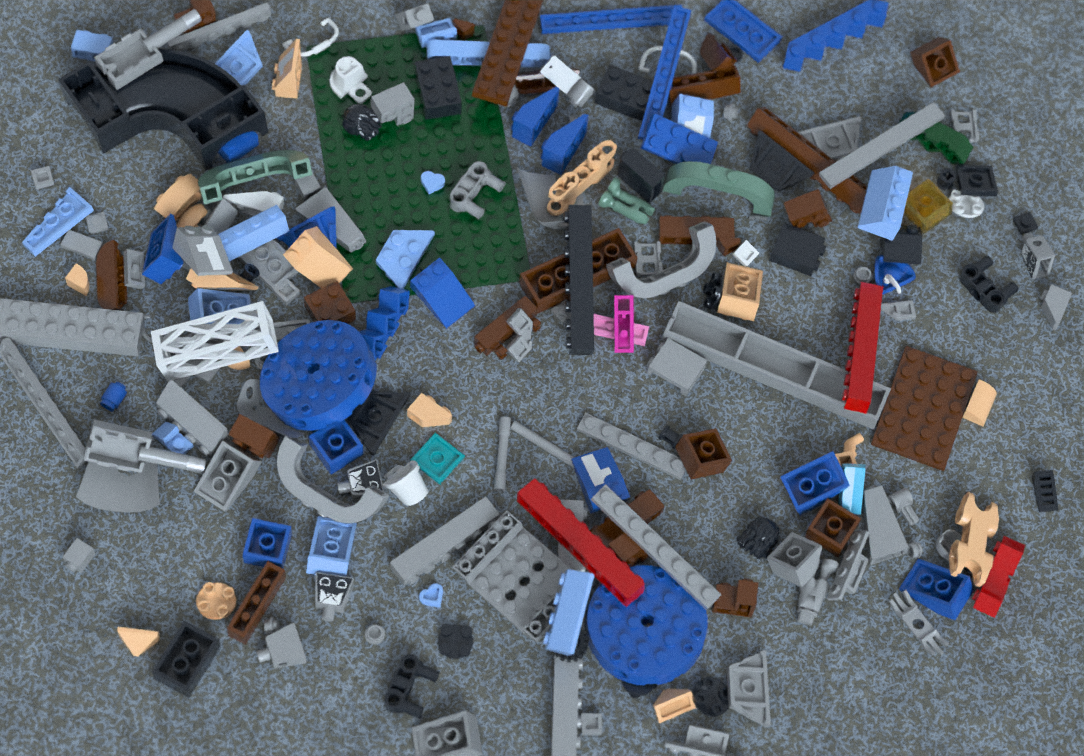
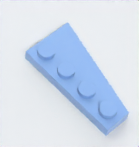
(61, 219)

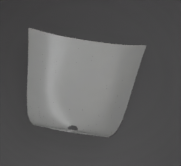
(537, 192)
(263, 415)
(116, 492)

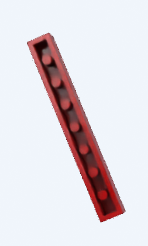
(863, 347)
(580, 542)

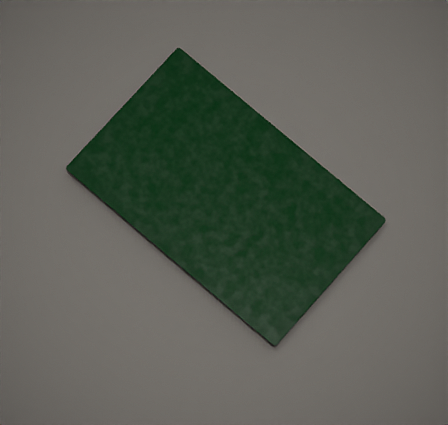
(381, 177)

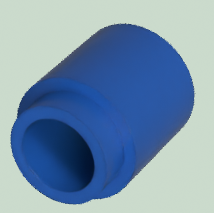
(113, 396)

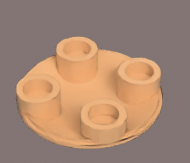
(192, 216)
(216, 600)

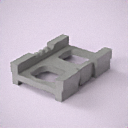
(971, 126)
(654, 259)

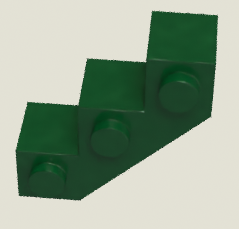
(943, 139)

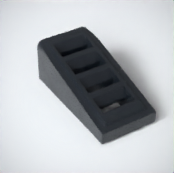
(1049, 475)

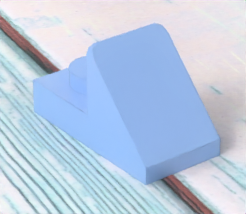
(171, 439)

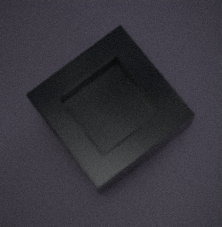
(1025, 223)

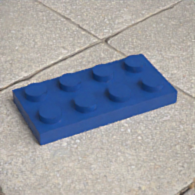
(743, 29)
(677, 142)

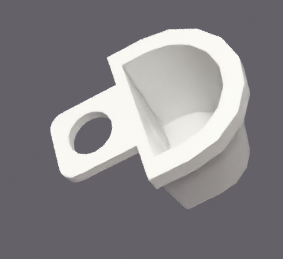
(348, 79)
(406, 483)

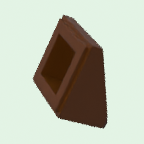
(464, 28)
(727, 245)

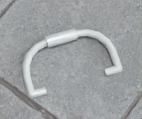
(320, 47)
(659, 48)

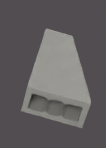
(346, 231)
(885, 534)

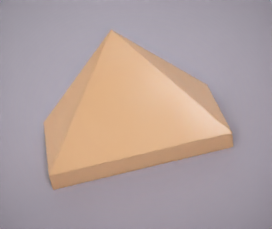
(138, 640)
(673, 703)

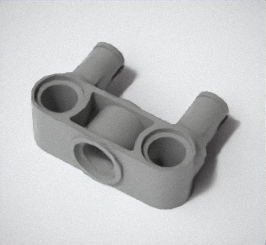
(469, 186)

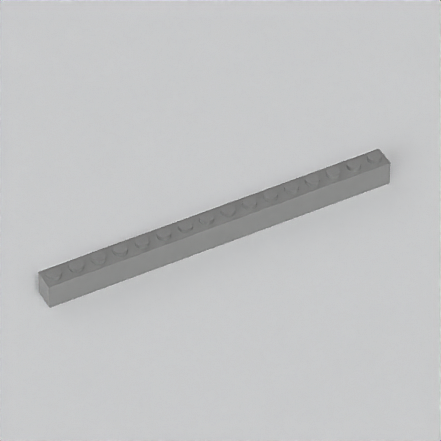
(566, 674)

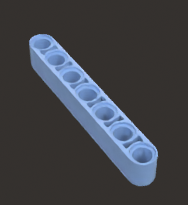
(474, 52)

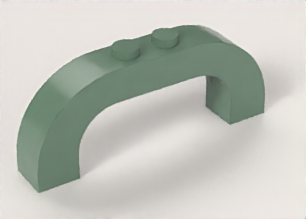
(247, 169)
(723, 180)

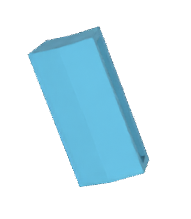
(852, 496)

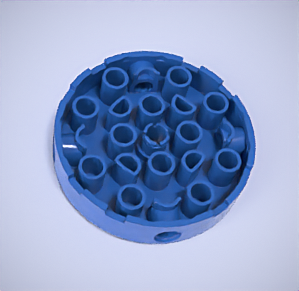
(318, 375)
(641, 652)

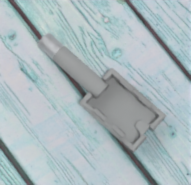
(140, 53)
(130, 449)

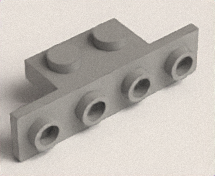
(851, 567)
(701, 742)

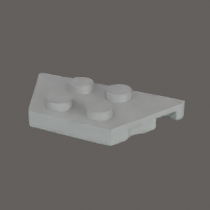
(836, 138)
(749, 688)

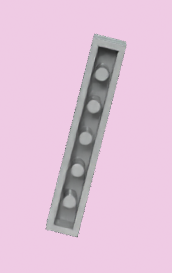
(444, 542)

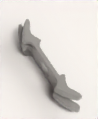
(911, 613)

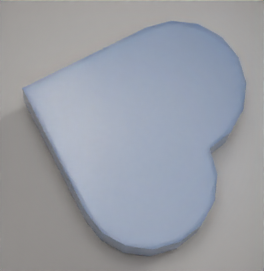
(432, 182)
(432, 595)

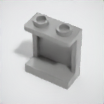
(677, 365)

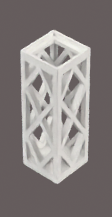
(175, 367)

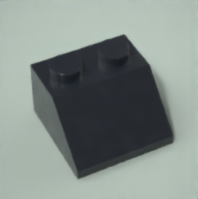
(905, 246)

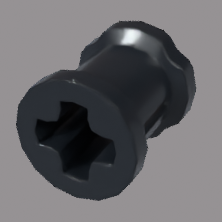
(950, 179)
(250, 272)
(670, 436)

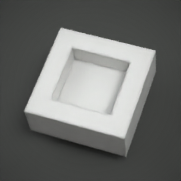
(745, 253)

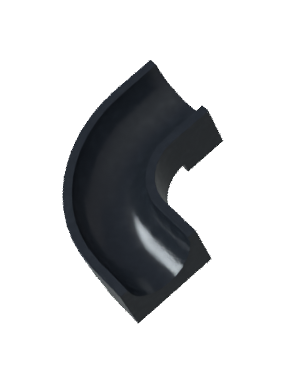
(176, 96)

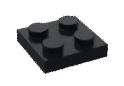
(976, 180)

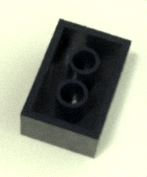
(438, 87)
(624, 92)
(186, 659)

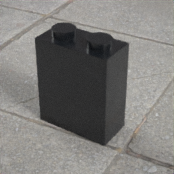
(640, 175)
(798, 249)

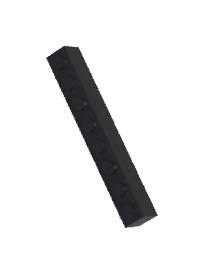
(580, 280)

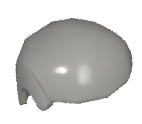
(945, 541)

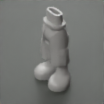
(815, 592)

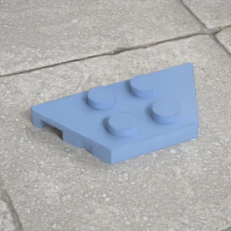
(241, 59)
(403, 253)

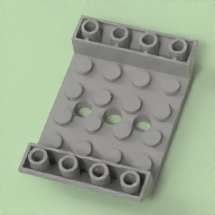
(498, 565)

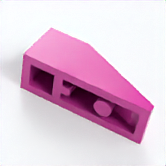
(624, 323)

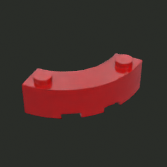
(1005, 562)

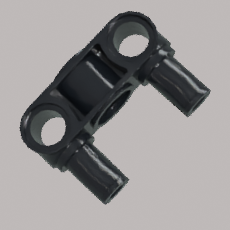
(983, 288)
(403, 682)

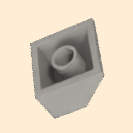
(795, 559)

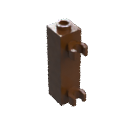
(499, 331)

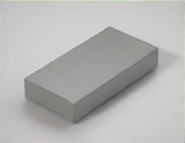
(81, 244)

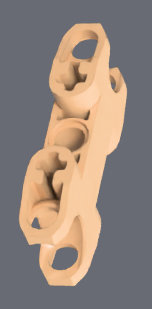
(571, 183)
(971, 549)

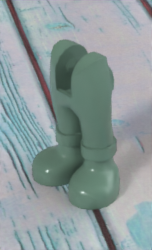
(636, 204)

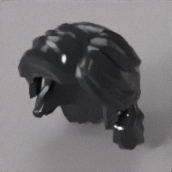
(362, 121)
(759, 537)

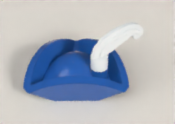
(892, 275)

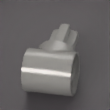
(902, 503)

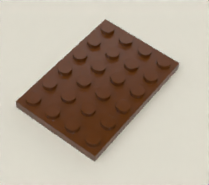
(924, 408)

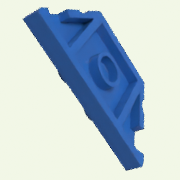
(324, 221)

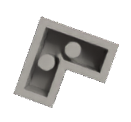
(394, 105)

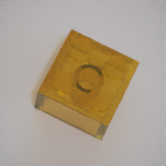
(927, 206)

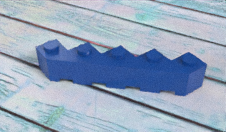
(833, 33)
(384, 320)

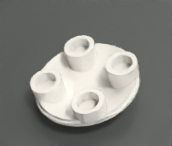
(966, 205)

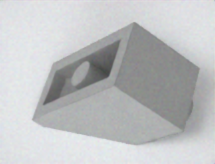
(1054, 304)

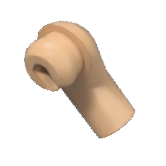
(850, 444)

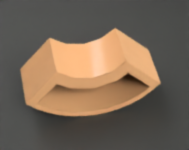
(179, 197)

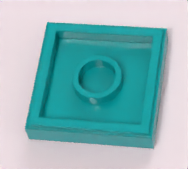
(438, 458)

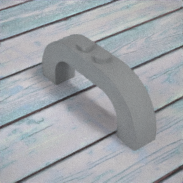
(677, 276)
(313, 496)

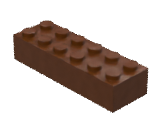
(546, 282)

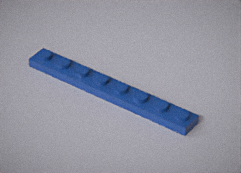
(606, 19)
(666, 66)

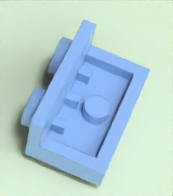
(436, 30)

